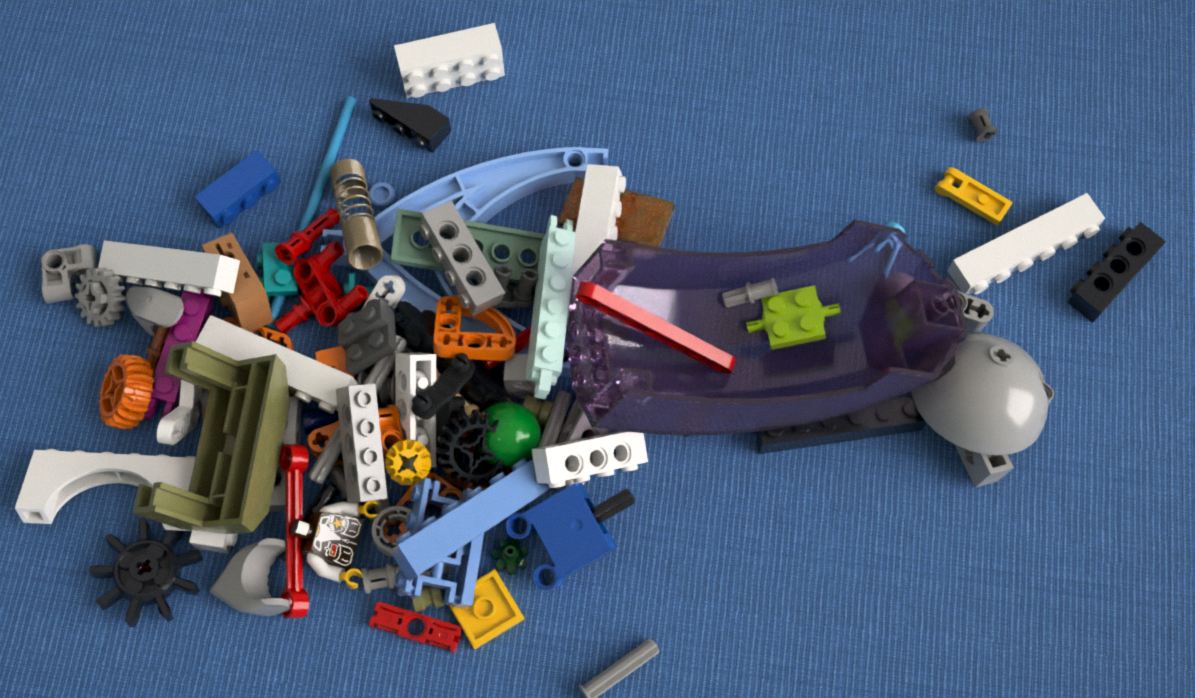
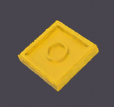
(491, 611)

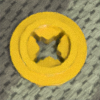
(409, 449)

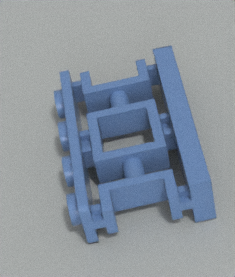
(458, 593)

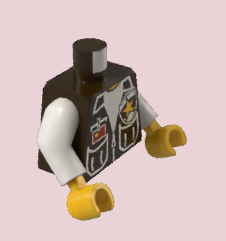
(332, 539)

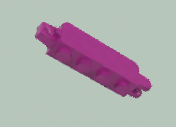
(194, 317)

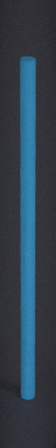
(319, 187)

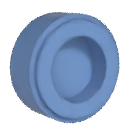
(382, 195)

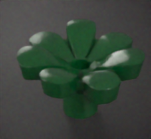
(508, 560)

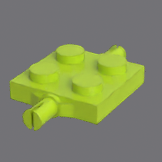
(793, 317)

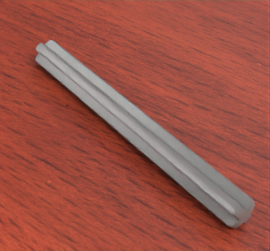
(334, 448)

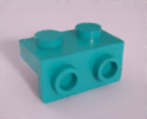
(277, 277)

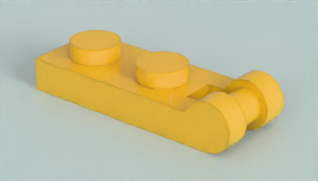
(973, 195)

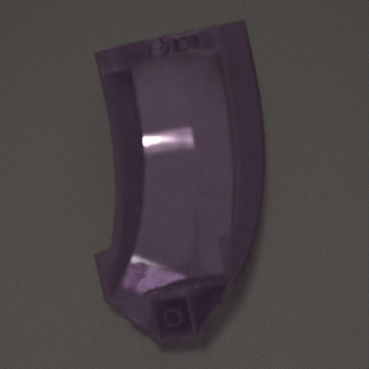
(890, 338)

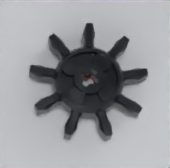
(150, 587)

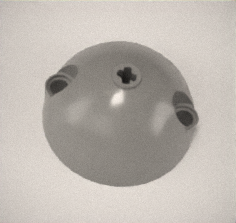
(987, 397)

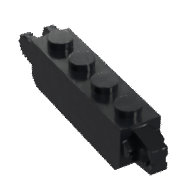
(418, 327)

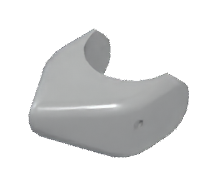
(154, 307)
(245, 579)

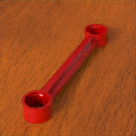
(293, 463)

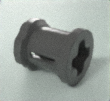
(982, 124)

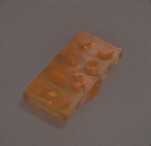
(641, 218)

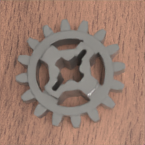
(100, 297)

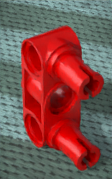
(323, 290)

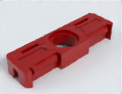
(435, 631)

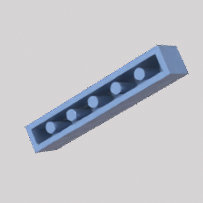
(467, 521)

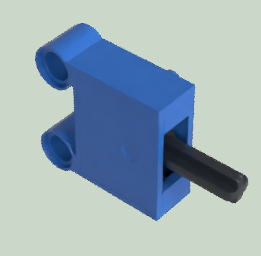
(570, 530)

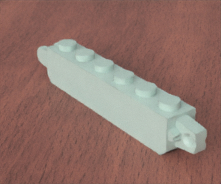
(550, 307)

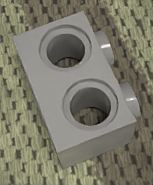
(514, 377)

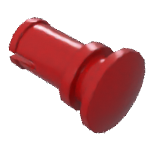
(294, 316)

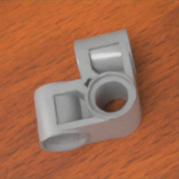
(58, 282)

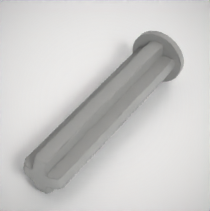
(555, 419)
(619, 670)

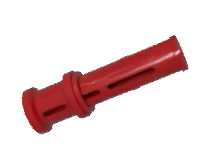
(301, 241)

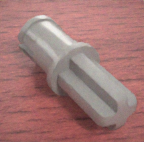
(750, 293)

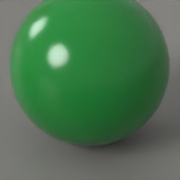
(515, 433)

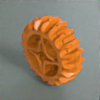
(126, 391)

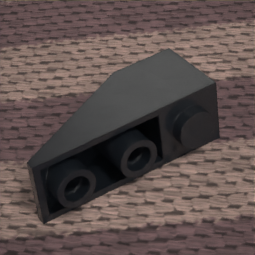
(417, 121)

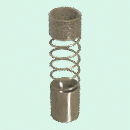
(359, 232)

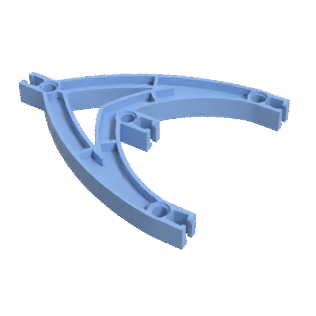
(478, 196)

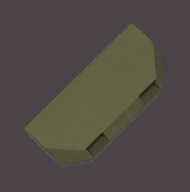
(236, 444)

